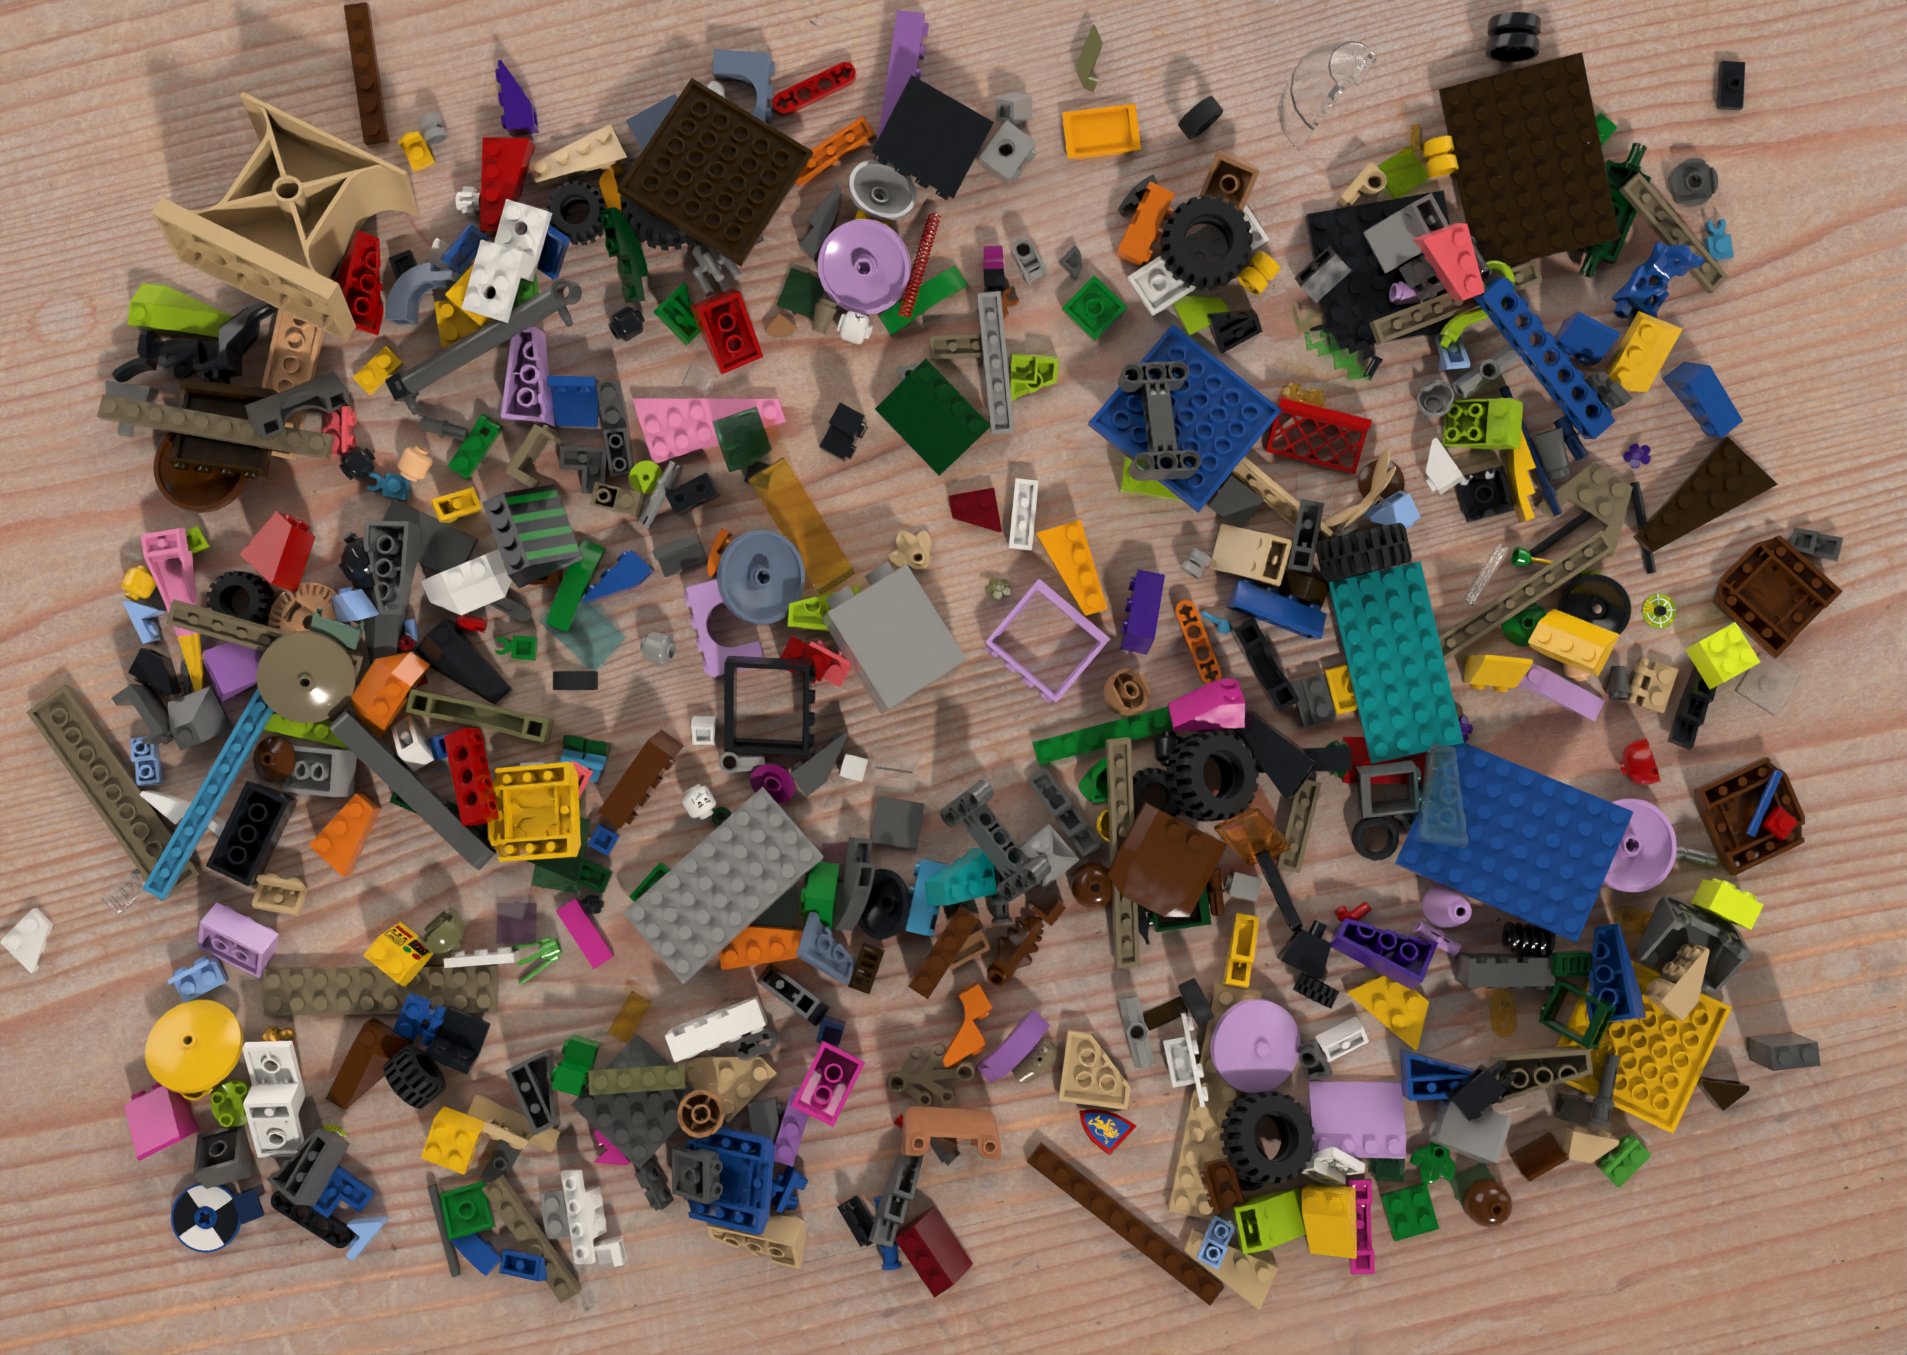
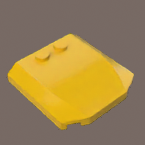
(536, 812)

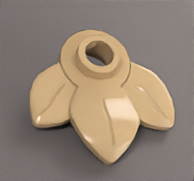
(909, 548)

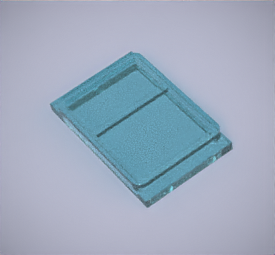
(589, 637)

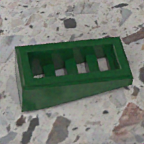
(1573, 963)

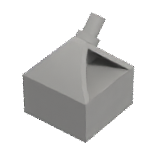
(1051, 846)

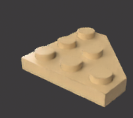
(1090, 1074)
(729, 1079)

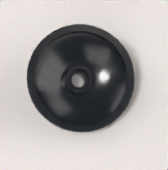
(1587, 591)
(886, 906)

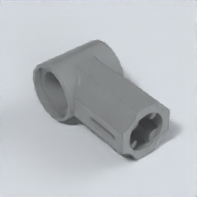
(744, 761)

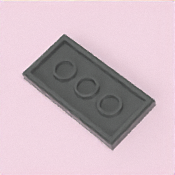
(441, 544)

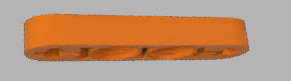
(1201, 641)

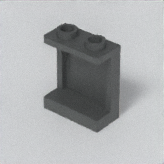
(151, 710)

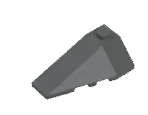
(393, 557)

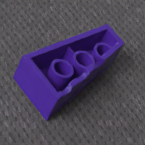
(1385, 951)

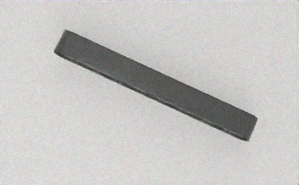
(412, 789)

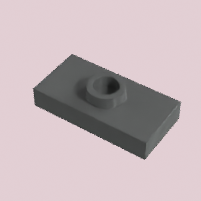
(500, 1162)

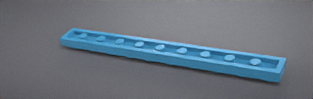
(209, 798)

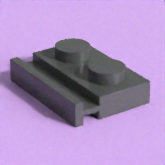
(1315, 701)

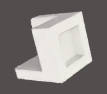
(611, 1250)

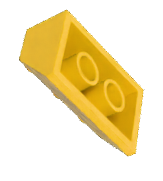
(1642, 352)
(1573, 641)

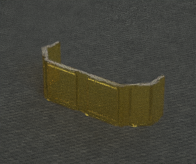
(802, 526)

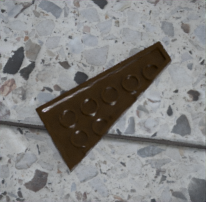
(1713, 488)

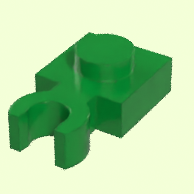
(520, 648)

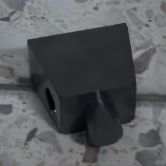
(1307, 950)

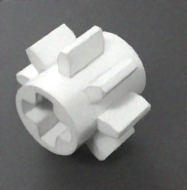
(468, 201)

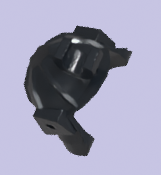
(355, 562)

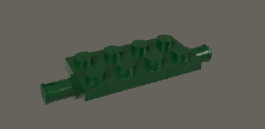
(1618, 175)

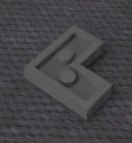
(589, 460)

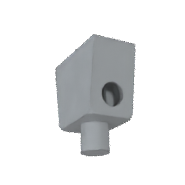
(133, 392)

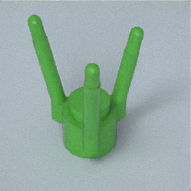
(550, 949)

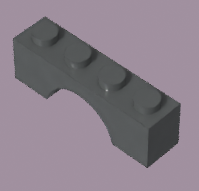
(321, 393)

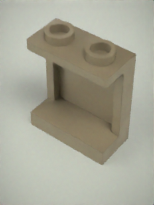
(530, 452)

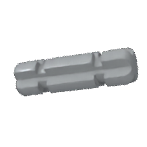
(1696, 856)

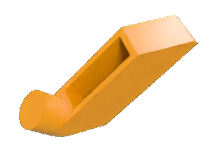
(610, 186)

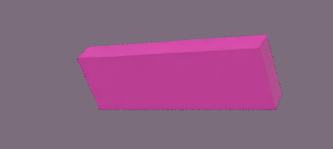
(585, 933)

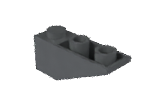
(817, 770)

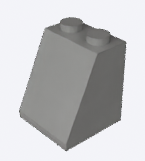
(1476, 1139)

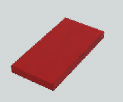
(1360, 757)

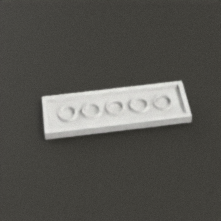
(1208, 245)

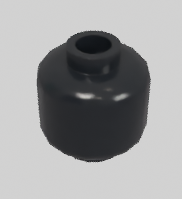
(626, 324)
(357, 463)
(1164, 747)

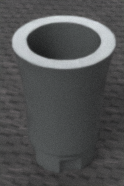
(1552, 453)

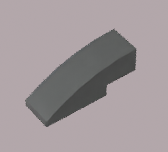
(822, 224)

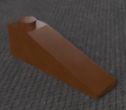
(365, 1062)

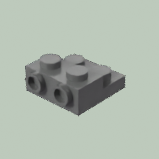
(696, 1174)

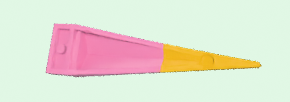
(173, 572)

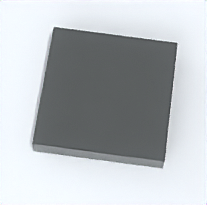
(897, 822)

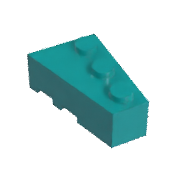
(963, 880)

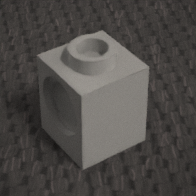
(1242, 885)

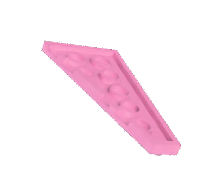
(686, 425)

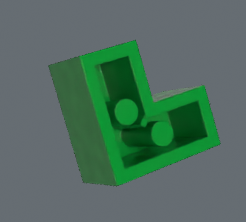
(820, 892)
(579, 1058)

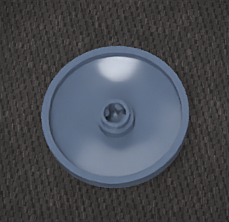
(760, 576)

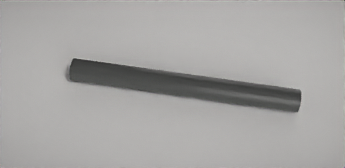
(447, 1244)

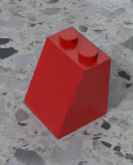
(281, 550)

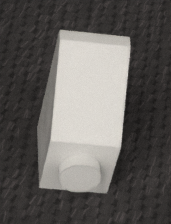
(1441, 469)
(411, 743)

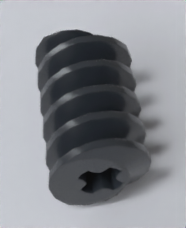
(1528, 937)

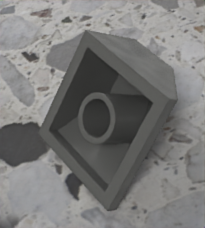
(197, 717)

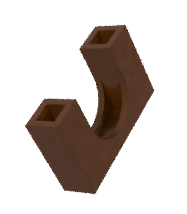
(933, 967)

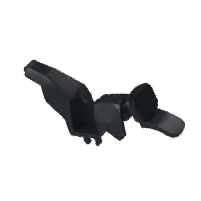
(192, 355)

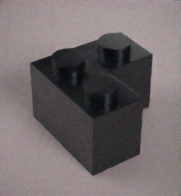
(844, 430)

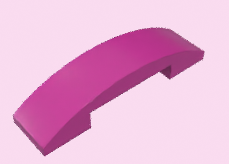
(1365, 1253)

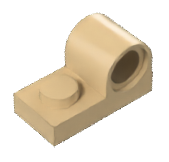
(1361, 184)

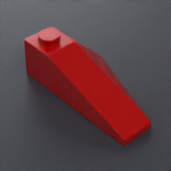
(361, 282)

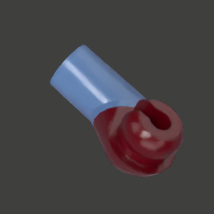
(410, 636)

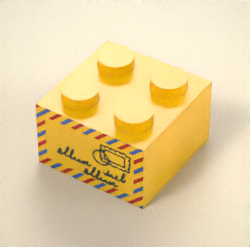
(453, 1140)

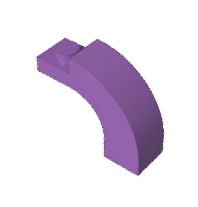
(1014, 1047)

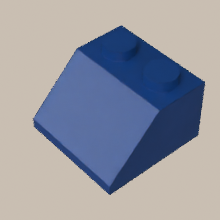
(1585, 338)

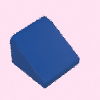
(438, 746)

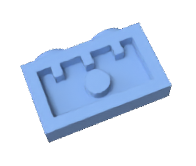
(199, 979)

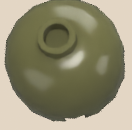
(443, 933)

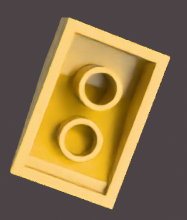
(1495, 671)
(1330, 1219)

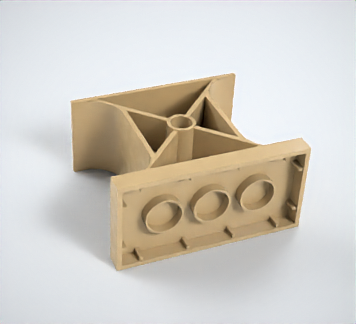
(289, 218)

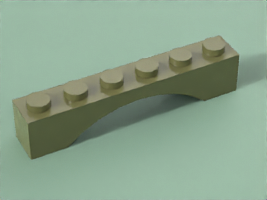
(480, 715)

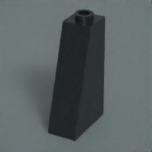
(1277, 754)

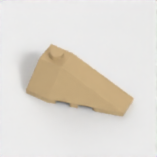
(781, 1239)

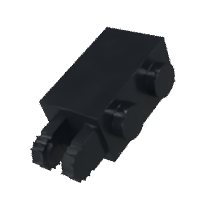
(1480, 1090)

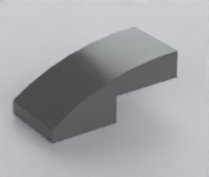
(1816, 544)

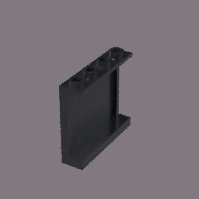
(931, 138)

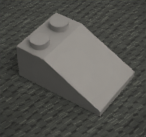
(322, 772)

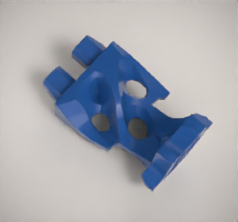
(1662, 264)

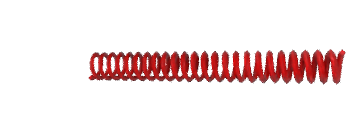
(919, 266)

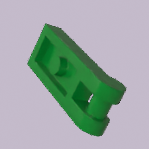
(475, 447)

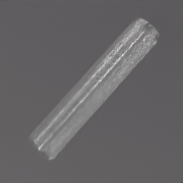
(1485, 574)

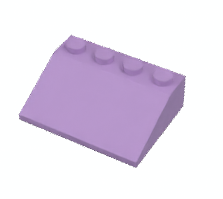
(1358, 1118)

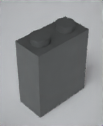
(1783, 1051)

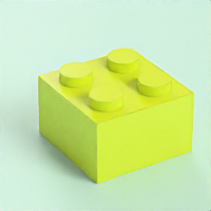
(1722, 655)
(1728, 903)

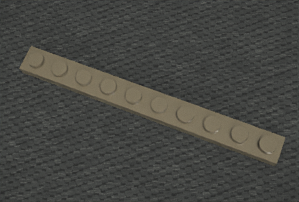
(212, 426)
(1525, 594)
(1120, 820)

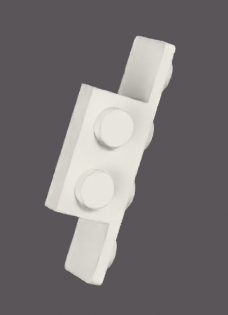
(1182, 1061)
(584, 1215)

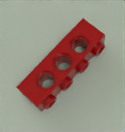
(471, 777)

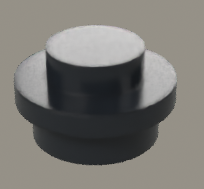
(592, 904)

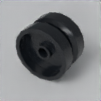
(1513, 37)

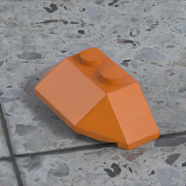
(387, 690)

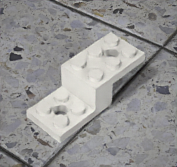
(506, 261)
(274, 1098)

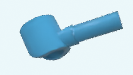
(1223, 625)

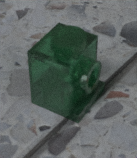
(1386, 1169)

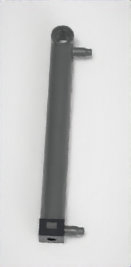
(408, 384)

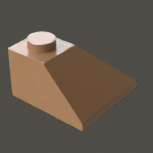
(1231, 179)

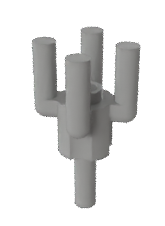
(710, 264)

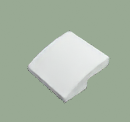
(1332, 1166)

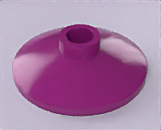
(775, 780)

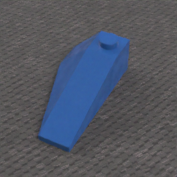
(1613, 975)

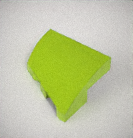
(1194, 311)
(1031, 373)

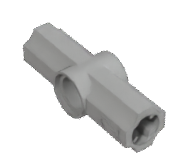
(1476, 379)
(1140, 1044)

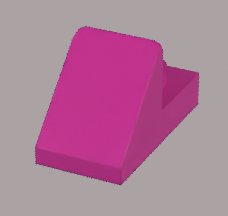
(611, 1154)

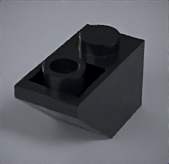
(155, 669)

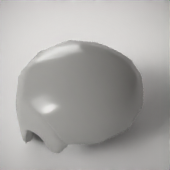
(1435, 399)

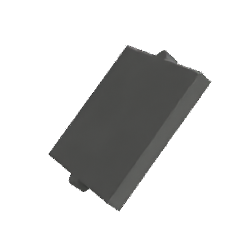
(1236, 502)

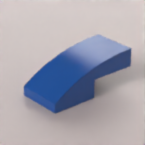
(478, 1252)

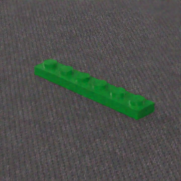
(1096, 736)

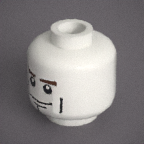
(698, 801)

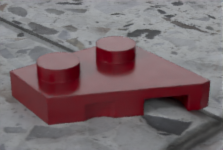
(976, 509)

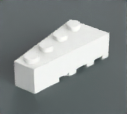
(716, 1028)

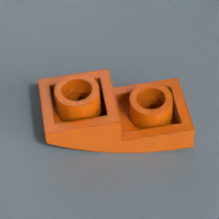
(721, 542)

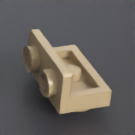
(279, 894)

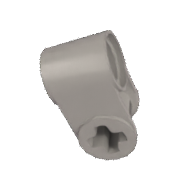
(1029, 262)

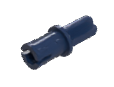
(1571, 438)

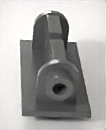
(659, 1194)

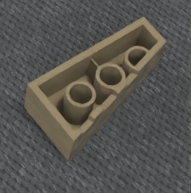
(1542, 1068)

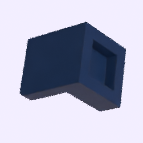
(831, 1030)
(248, 1204)

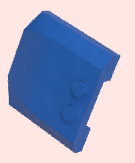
(744, 1178)

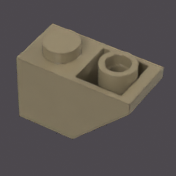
(617, 499)

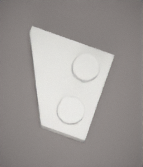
(28, 939)

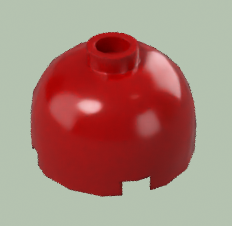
(1640, 763)

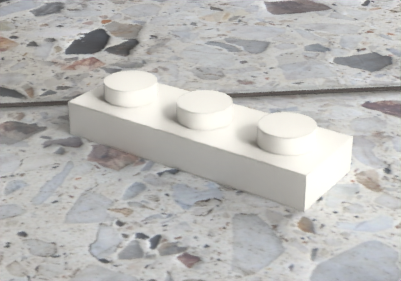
(1023, 514)
(481, 957)

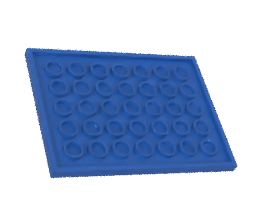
(1531, 844)

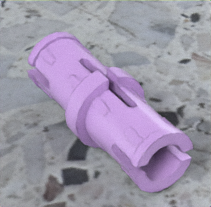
(1444, 942)

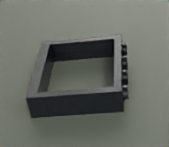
(767, 746)

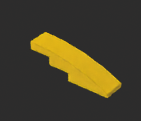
(1518, 464)

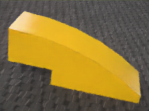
(1241, 951)

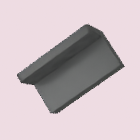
(680, 555)

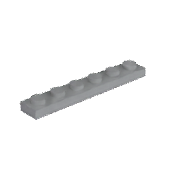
(995, 362)

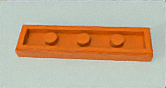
(837, 148)

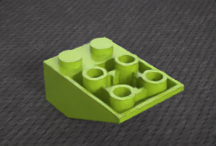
(1484, 424)
(1269, 1220)

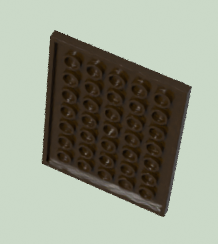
(1530, 161)

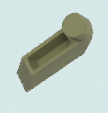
(1088, 59)

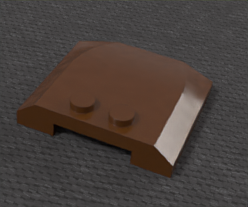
(1773, 593)
(1727, 810)
(1164, 863)

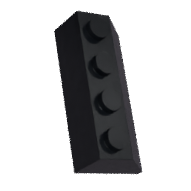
(251, 833)

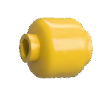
(138, 584)

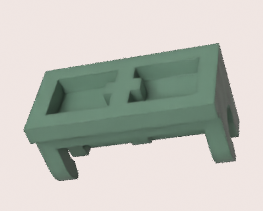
(343, 633)

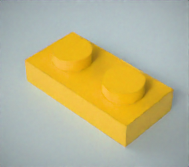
(377, 370)

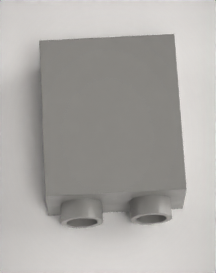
(892, 635)

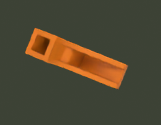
(969, 1036)

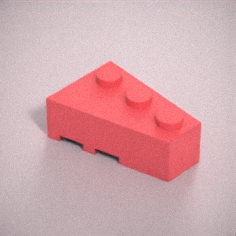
(1453, 259)

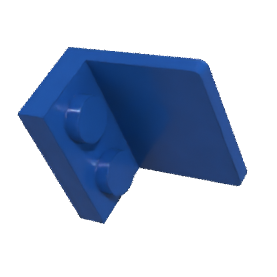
(574, 401)

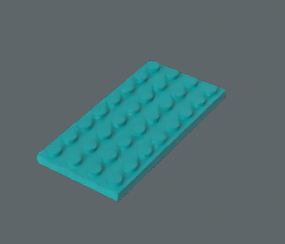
(1395, 662)

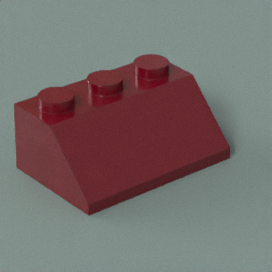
(933, 1251)

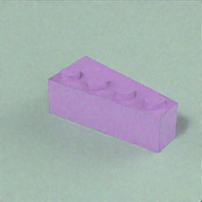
(526, 392)

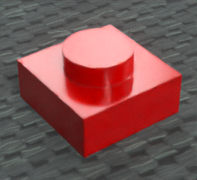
(1780, 823)

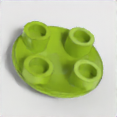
(228, 1103)

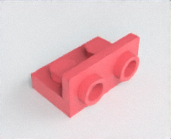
(341, 426)
(838, 667)

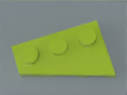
(810, 612)

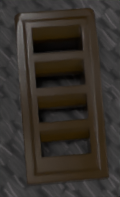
(875, 951)

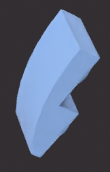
(147, 762)
(1215, 1242)

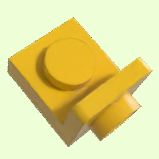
(416, 150)

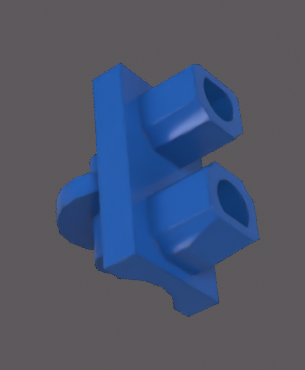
(783, 1186)

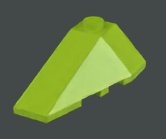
(170, 311)

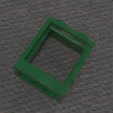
(1202, 919)
(1597, 1025)

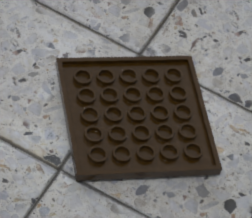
(715, 172)

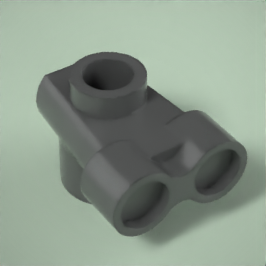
(1313, 1060)

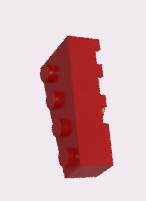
(502, 177)

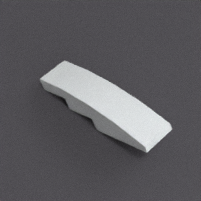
(175, 809)

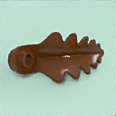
(1015, 950)

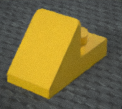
(456, 505)

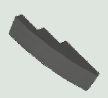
(1064, 812)
(895, 1198)

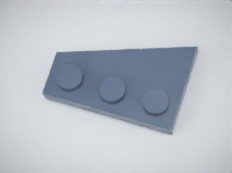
(823, 952)

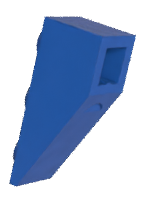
(624, 576)

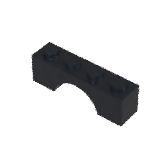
(1269, 676)

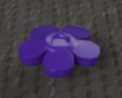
(1637, 454)
(1465, 728)

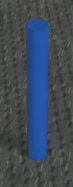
(1764, 802)

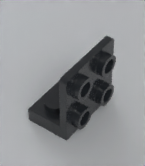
(458, 1040)

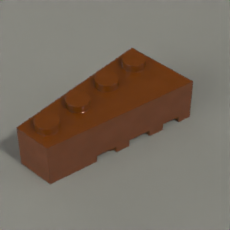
(640, 778)

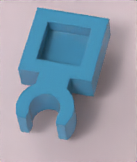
(1718, 244)
(393, 486)

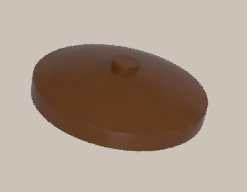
(193, 489)

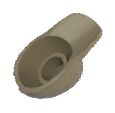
(1030, 1067)

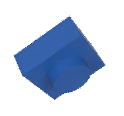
(604, 839)

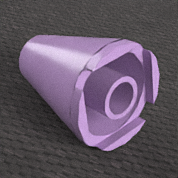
(1446, 907)

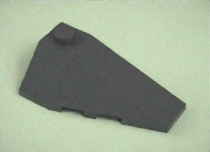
(383, 631)

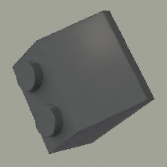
(222, 1156)

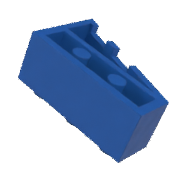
(1704, 398)
(1429, 1077)

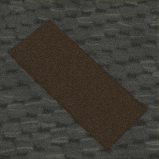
(1164, 1013)

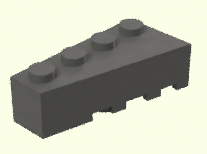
(1504, 970)

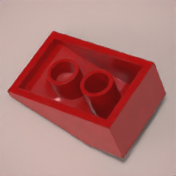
(727, 330)

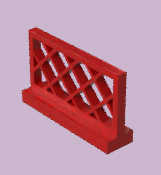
(1323, 415)

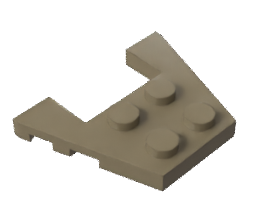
(1599, 494)

